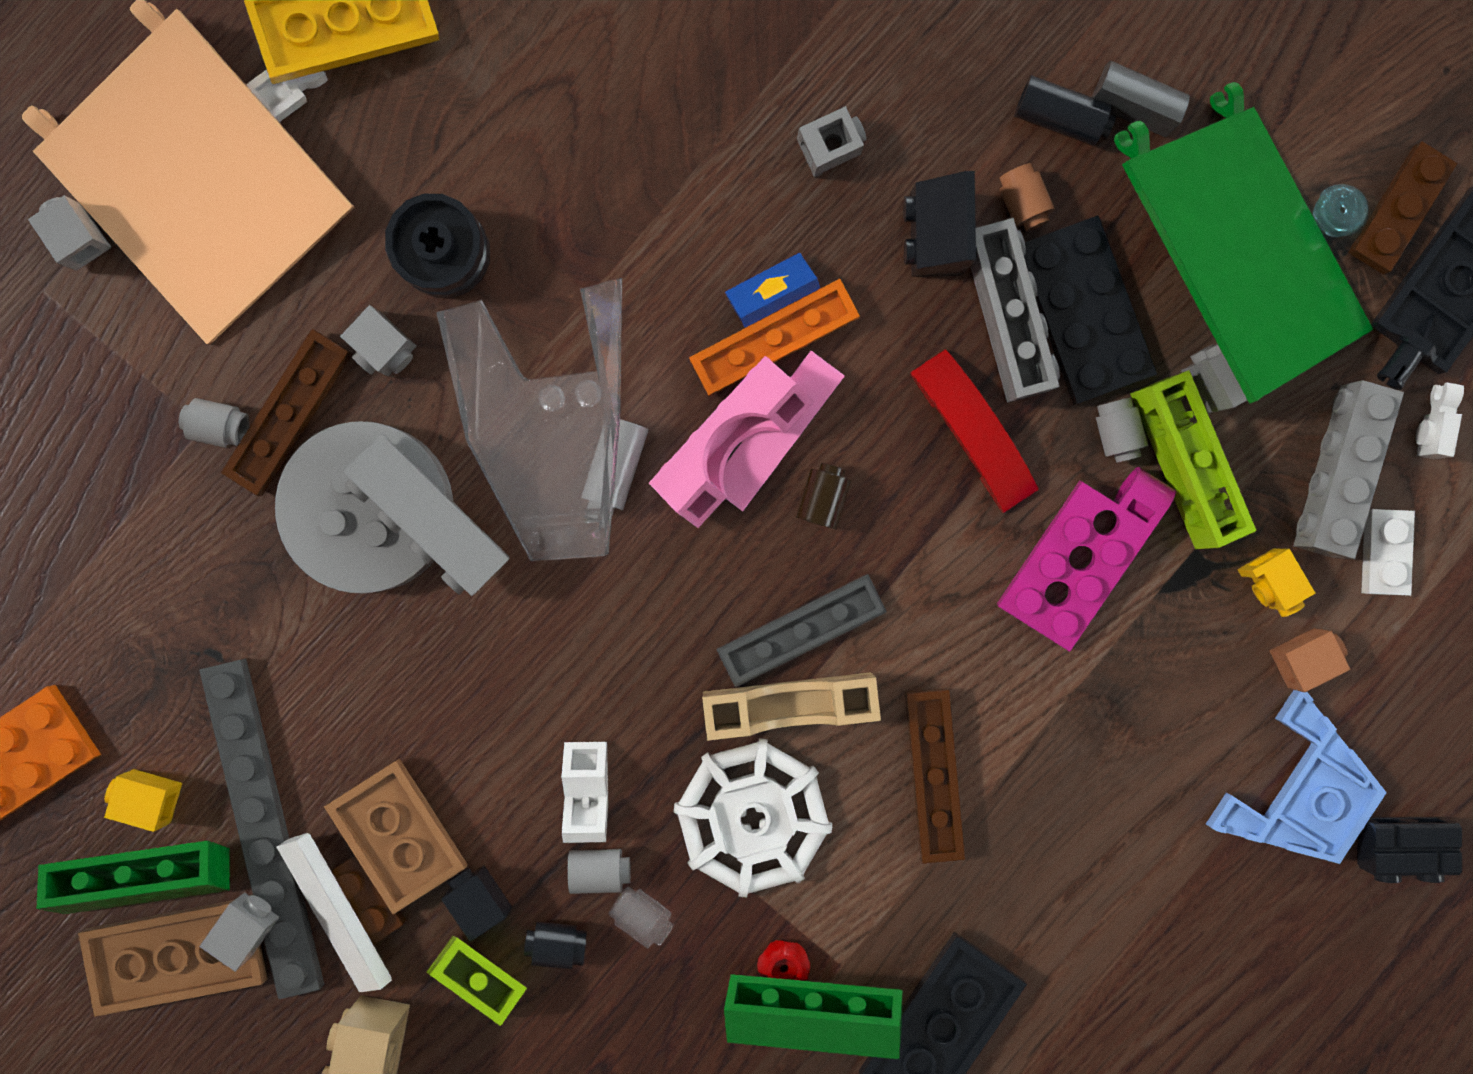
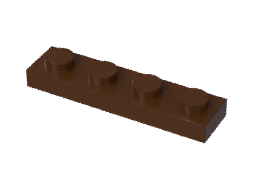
(286, 413)
(935, 775)

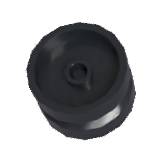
(424, 224)

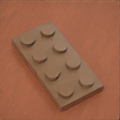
(159, 961)

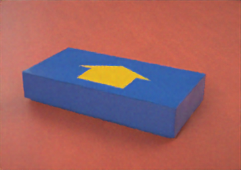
(772, 290)

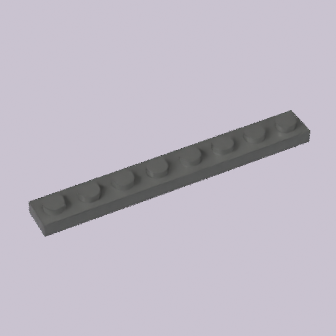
(261, 825)

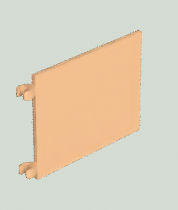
(190, 175)

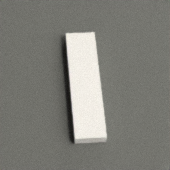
(334, 913)

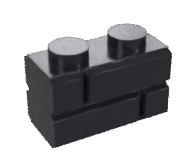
(1410, 847)

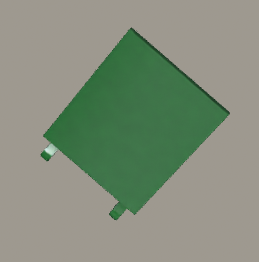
(1245, 245)

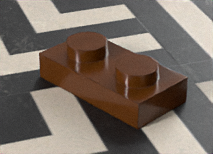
(366, 900)

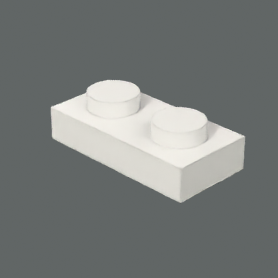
(1388, 552)

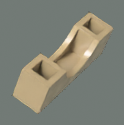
(792, 703)

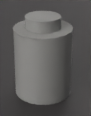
(597, 871)

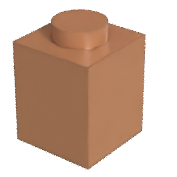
(1311, 659)

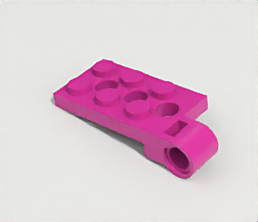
(1137, 509)

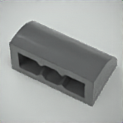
(1141, 98)

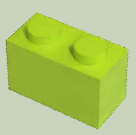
(476, 980)

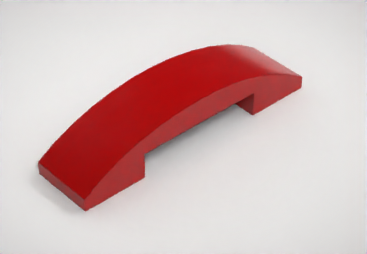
(976, 429)

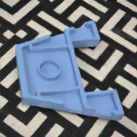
(1322, 800)

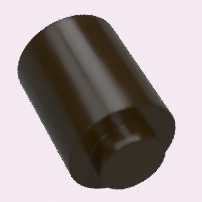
(824, 496)

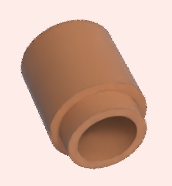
(1026, 197)

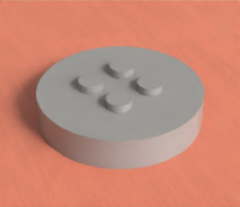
(332, 530)

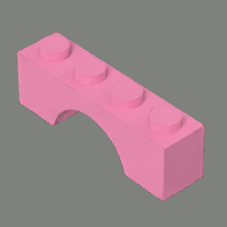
(694, 475)

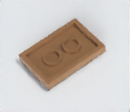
(396, 836)

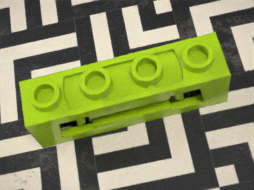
(1193, 462)

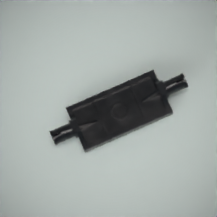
(1434, 302)

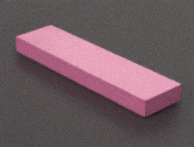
(764, 450)

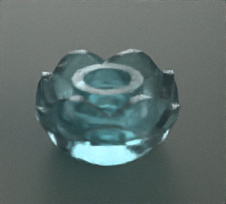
(1328, 212)

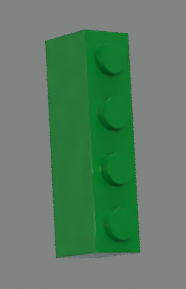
(133, 877)
(814, 1016)

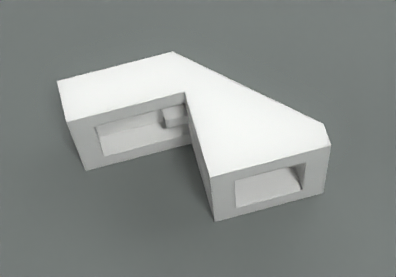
(585, 792)

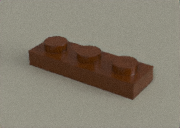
(1402, 208)

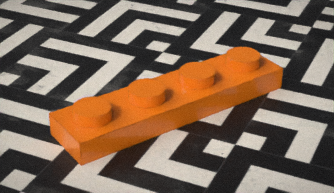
(774, 337)

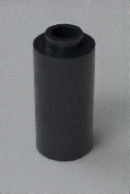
(1065, 111)

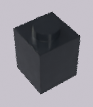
(476, 901)

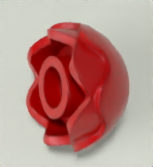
(784, 953)

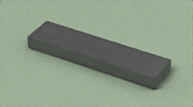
(801, 630)

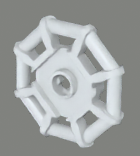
(739, 839)

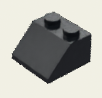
(941, 225)

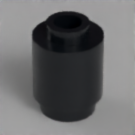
(555, 945)

